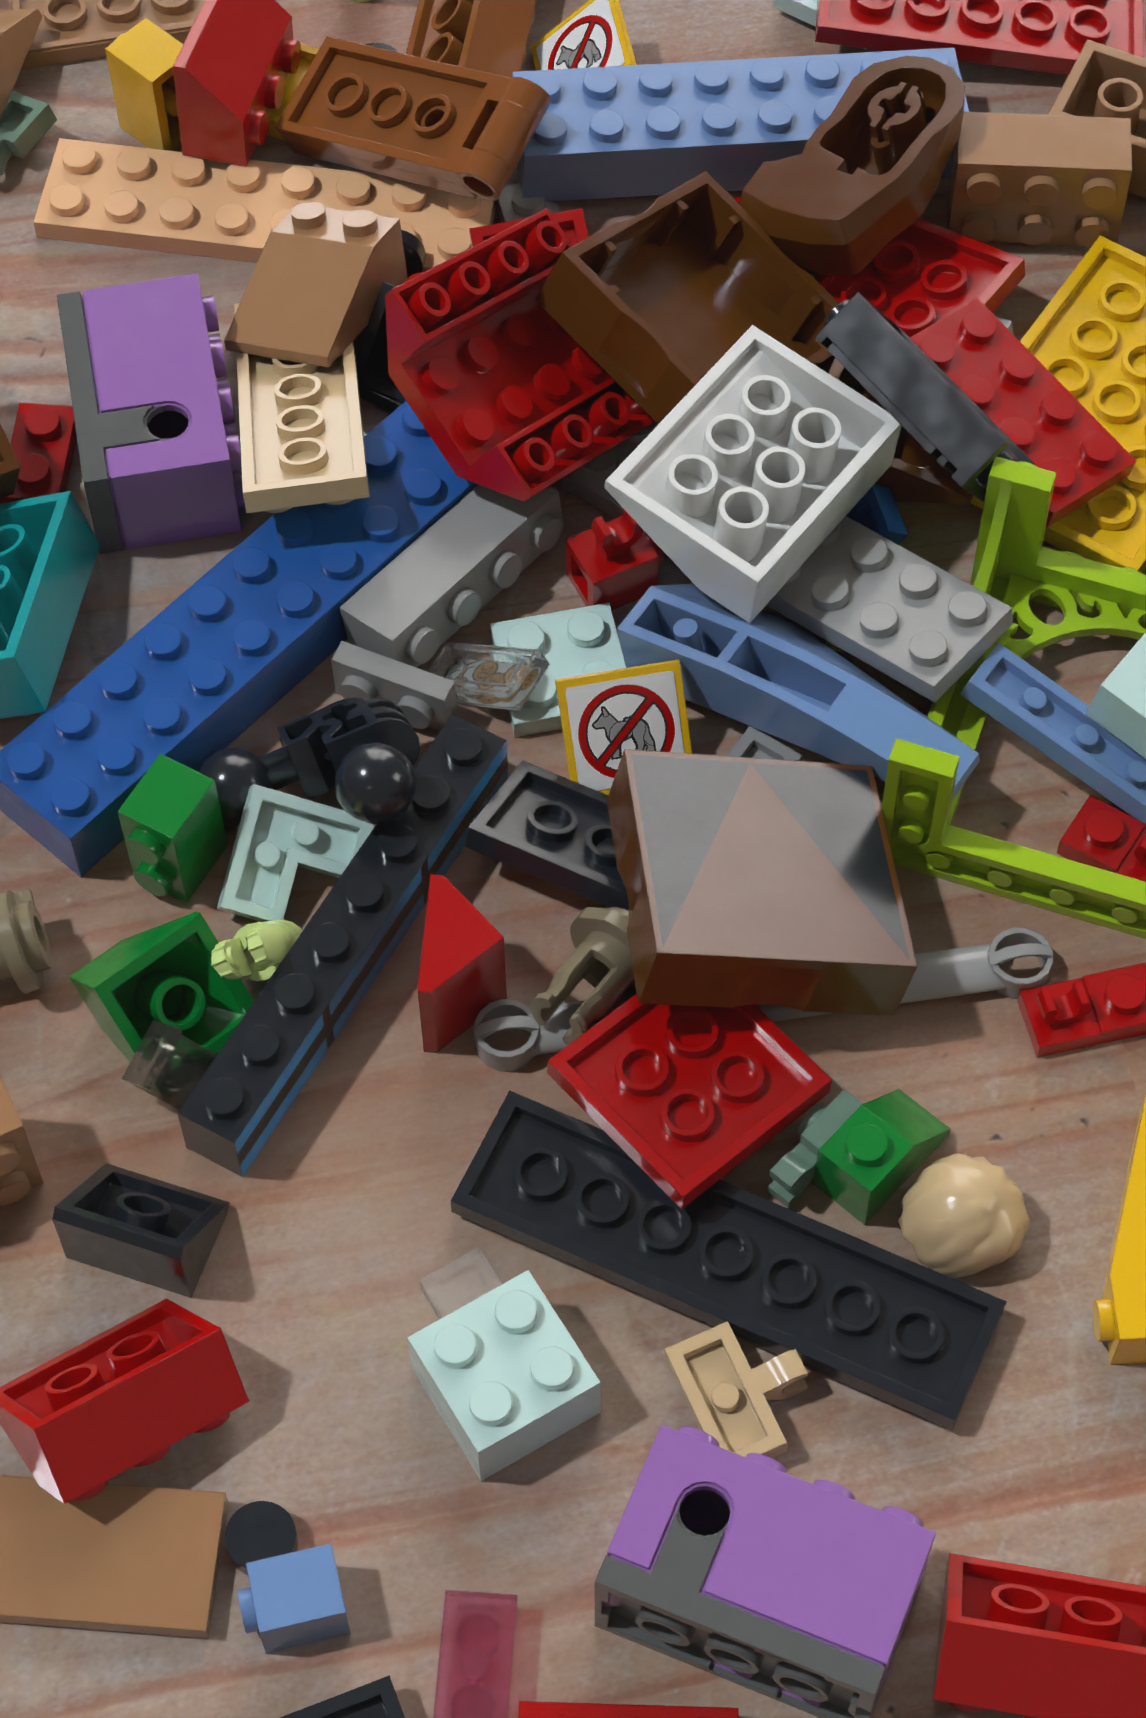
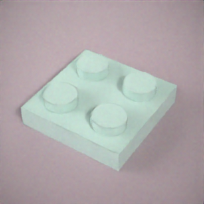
(574, 645)

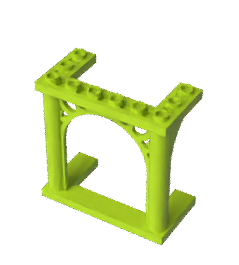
(922, 780)

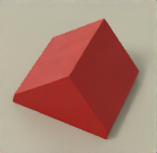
(458, 967)

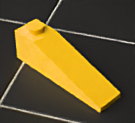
(1122, 1308)

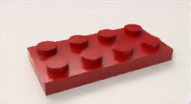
(1027, 405)

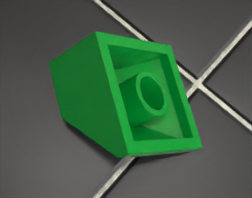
(164, 979)

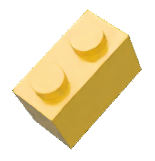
(145, 86)

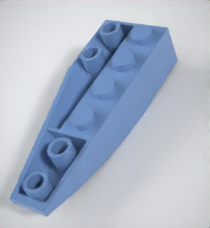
(779, 680)

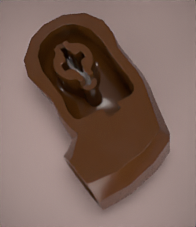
(862, 168)

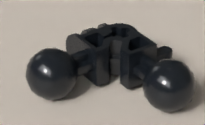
(350, 744)

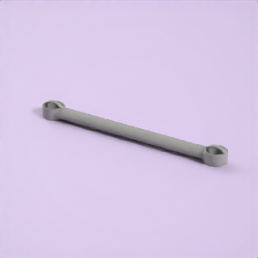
(937, 976)

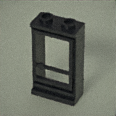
(917, 393)

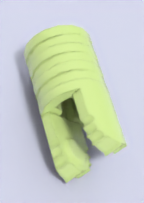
(255, 950)

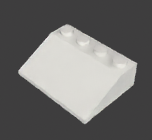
(754, 470)

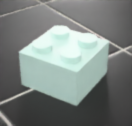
(505, 1375)

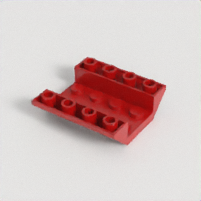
(496, 373)

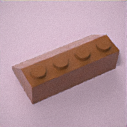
(473, 33)

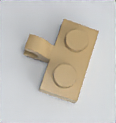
(729, 1395)

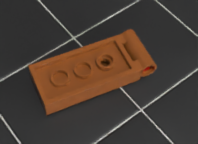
(413, 118)

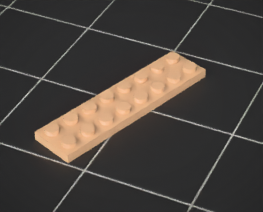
(226, 208)

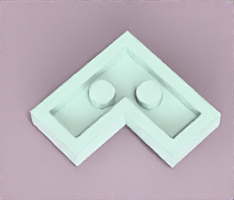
(275, 839)

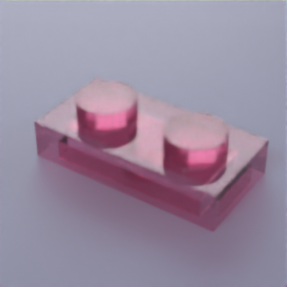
(476, 1655)

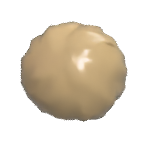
(963, 1215)

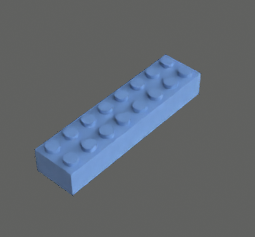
(668, 122)

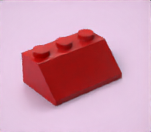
(233, 77)
(120, 1400)
(1040, 1642)

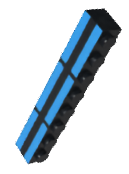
(341, 951)

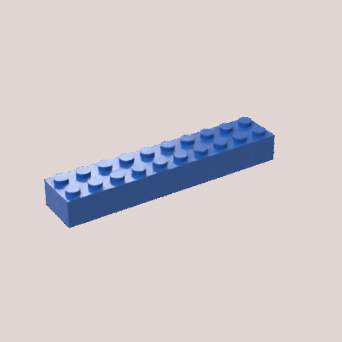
(220, 649)

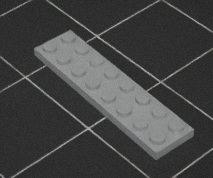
(863, 595)

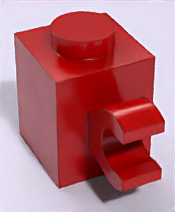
(612, 562)

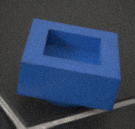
(880, 514)

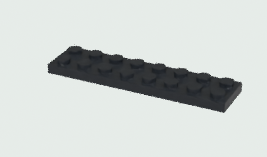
(732, 1260)

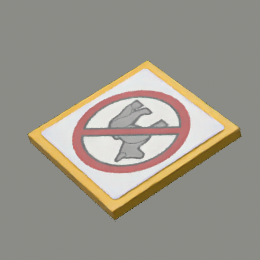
(586, 39)
(620, 711)

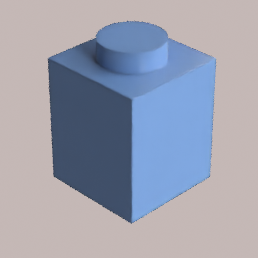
(294, 1599)

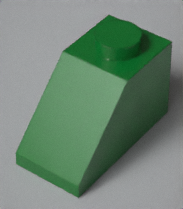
(876, 1152)

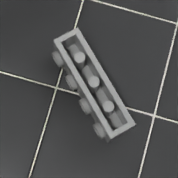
(451, 573)

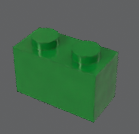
(172, 829)

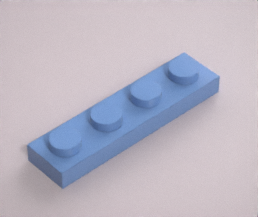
(1059, 728)

